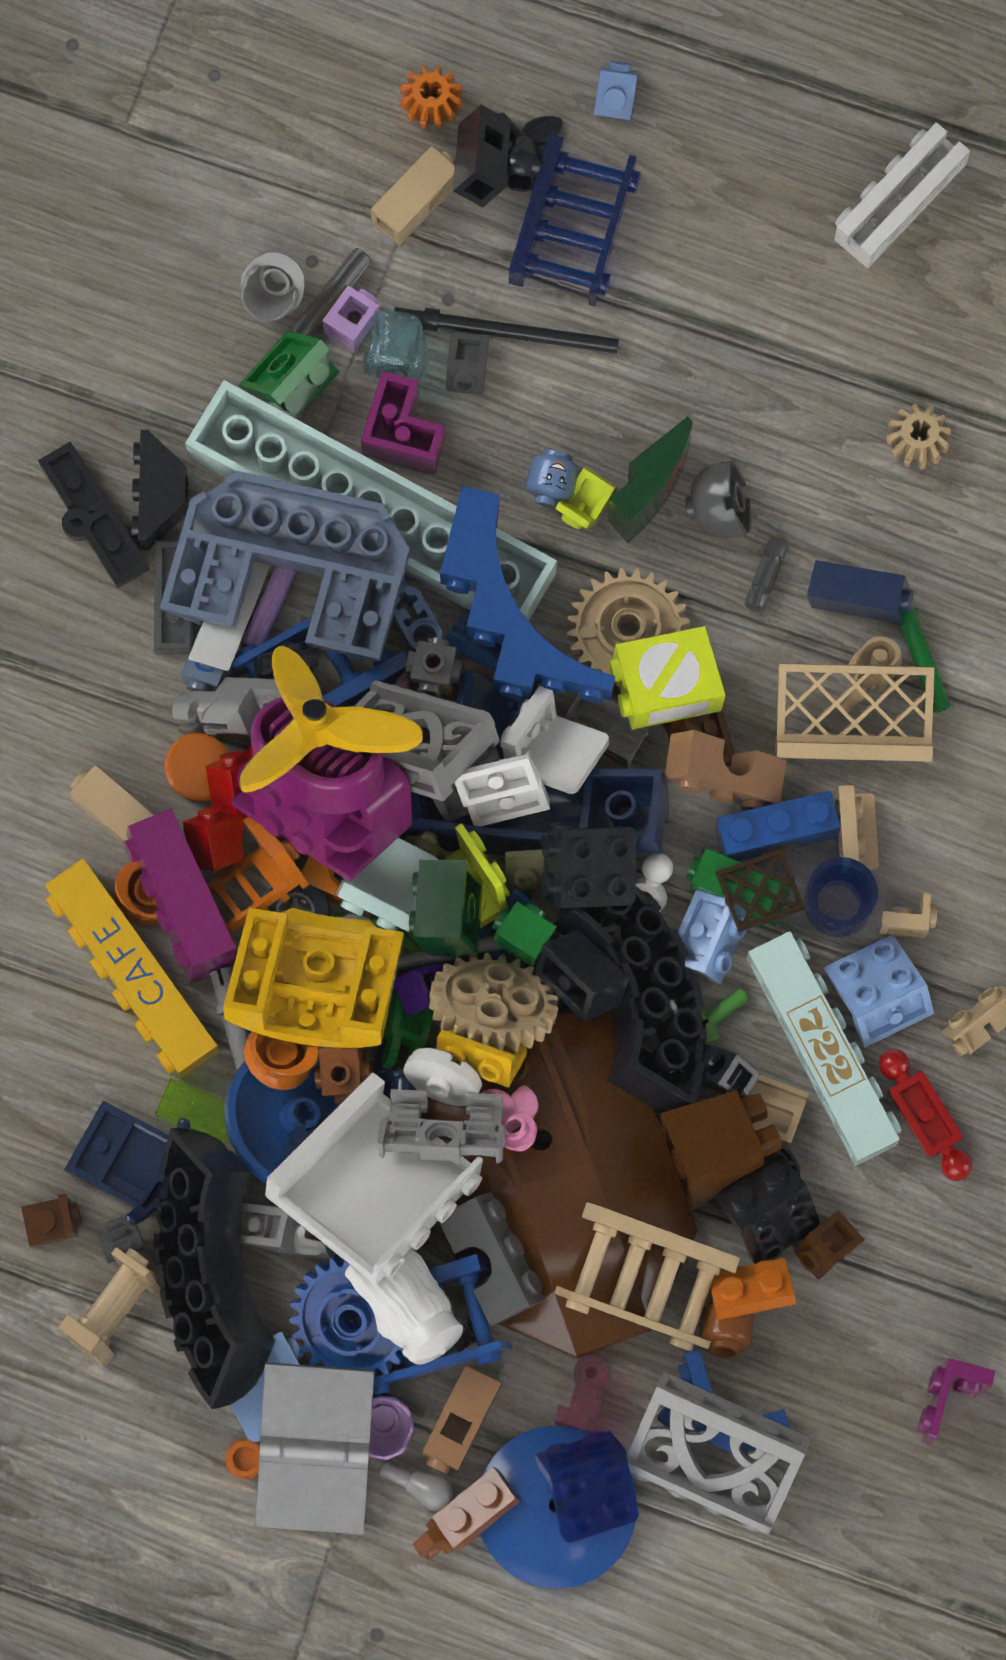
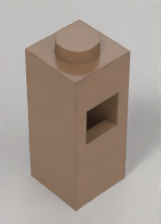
(460, 1421)

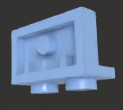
(710, 935)

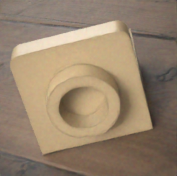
(903, 923)

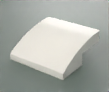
(502, 790)

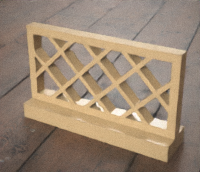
(854, 746)

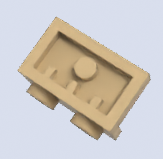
(858, 826)

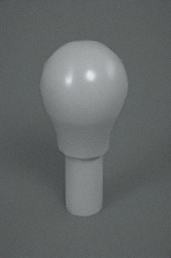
(430, 1490)

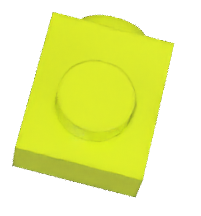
(588, 501)

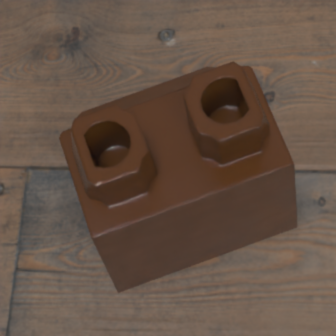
(717, 1143)

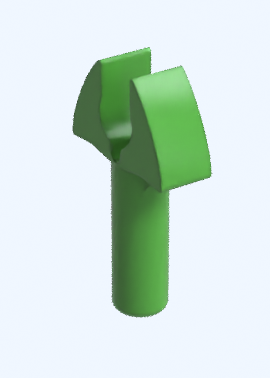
(721, 1012)

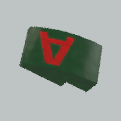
(650, 481)

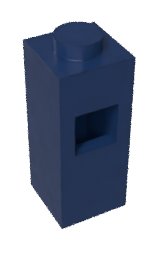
(859, 592)

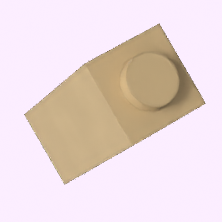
(414, 195)
(107, 802)

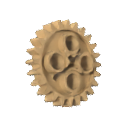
(493, 1002)

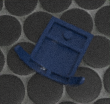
(122, 1159)

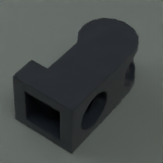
(727, 1071)

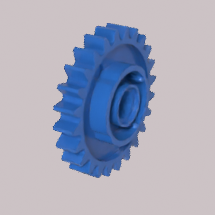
(329, 1331)

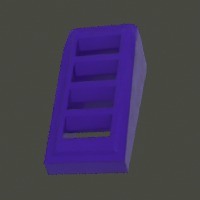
(415, 987)

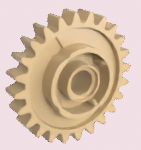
(616, 603)

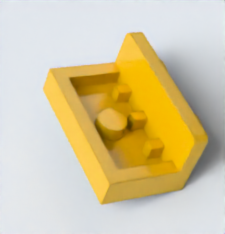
(486, 1060)

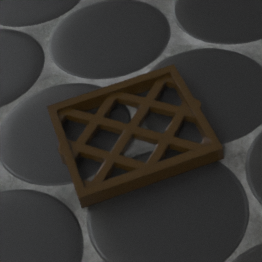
(730, 900)

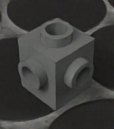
(434, 680)

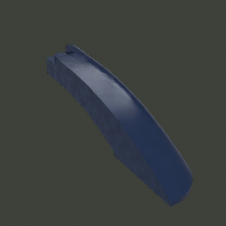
(604, 800)

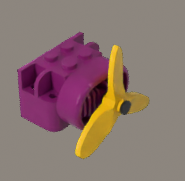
(323, 766)

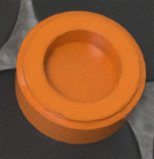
(243, 1459)

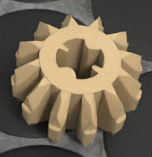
(918, 422)

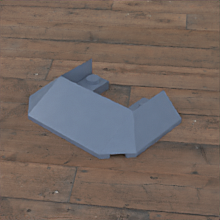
(299, 530)

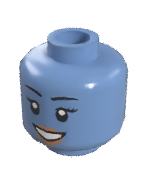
(552, 477)

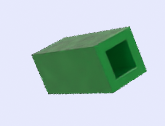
(704, 879)

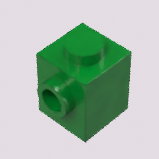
(523, 931)

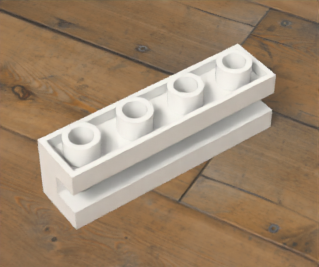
(901, 195)

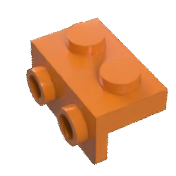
(752, 1289)

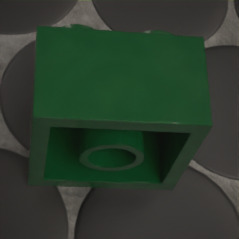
(447, 908)

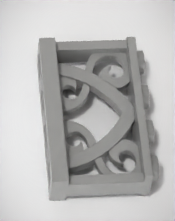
(448, 725)
(690, 1481)

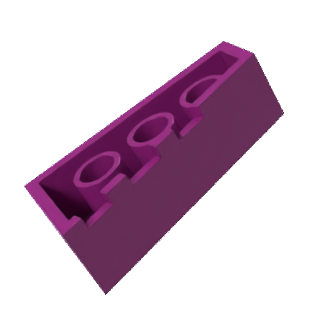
(180, 895)

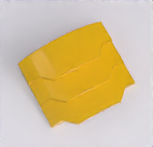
(313, 978)

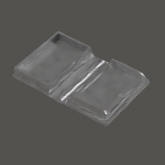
(314, 1448)

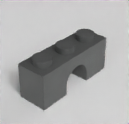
(511, 1283)

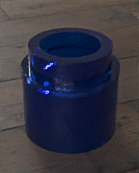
(849, 874)

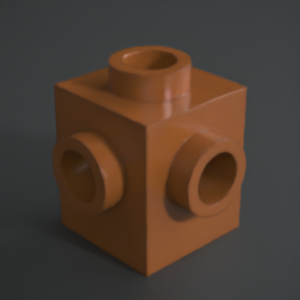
(333, 1063)

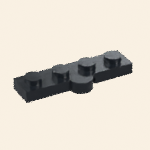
(92, 515)

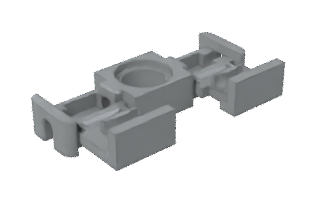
(477, 1139)

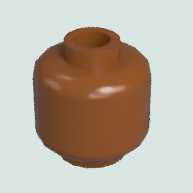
(728, 1335)

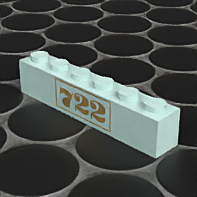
(823, 1048)

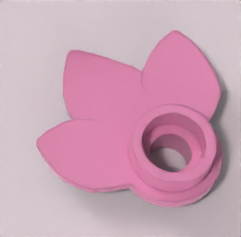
(518, 1111)

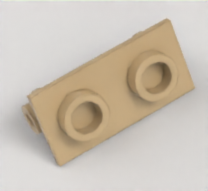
(968, 1026)

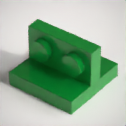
(291, 374)

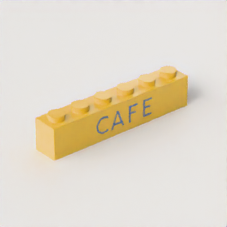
(131, 968)

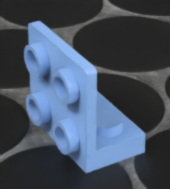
(880, 989)

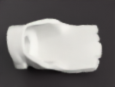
(411, 1309)

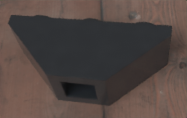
(159, 490)

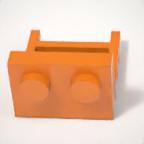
(274, 862)

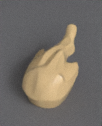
(875, 651)

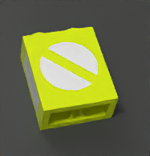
(667, 678)

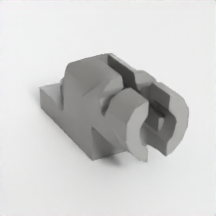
(227, 709)
(278, 1232)

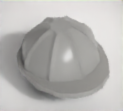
(272, 285)

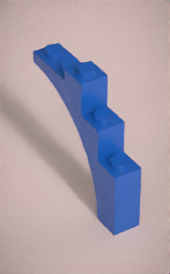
(494, 617)

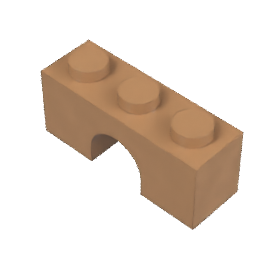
(698, 766)

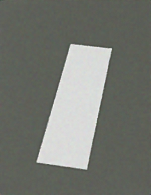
(218, 644)

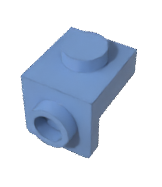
(616, 90)

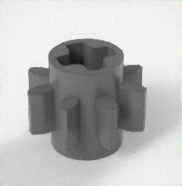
(120, 1236)

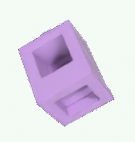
(350, 304)

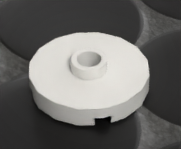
(441, 1078)

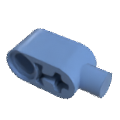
(425, 619)

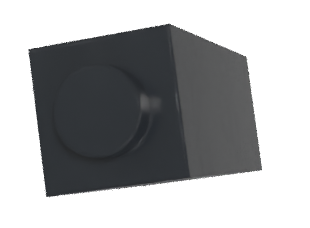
(481, 156)

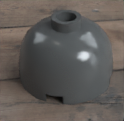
(719, 501)

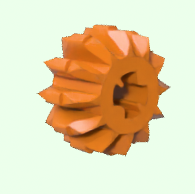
(431, 85)

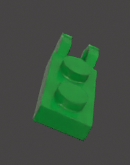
(405, 1029)

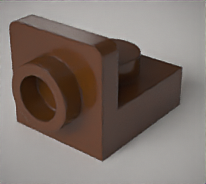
(51, 1220)
(828, 1245)

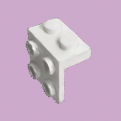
(559, 747)

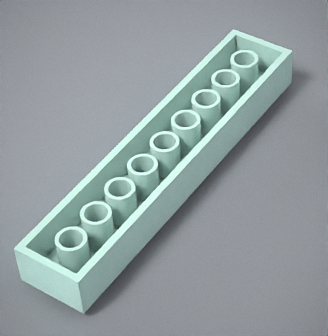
(261, 440)

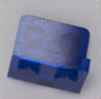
(589, 1485)

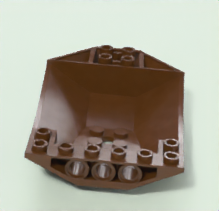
(601, 1153)

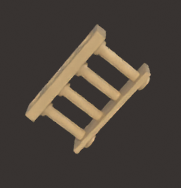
(641, 1239)
(94, 1330)

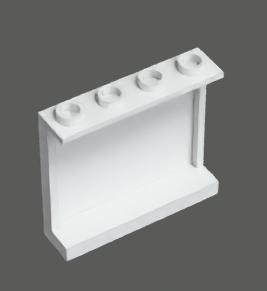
(364, 1203)

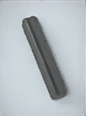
(346, 275)

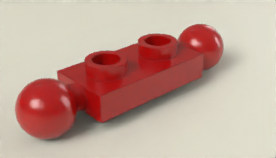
(925, 1115)

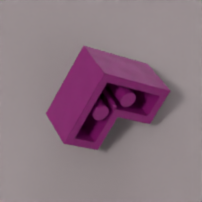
(394, 433)

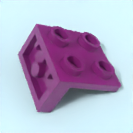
(967, 1381)

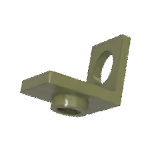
(524, 870)

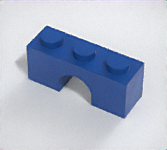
(759, 829)

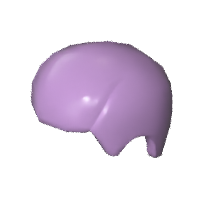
(389, 1427)

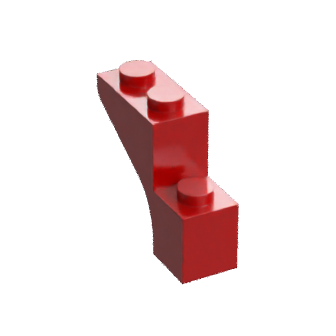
(218, 830)

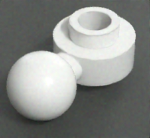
(656, 870)

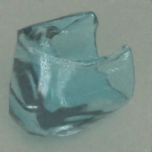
(397, 346)

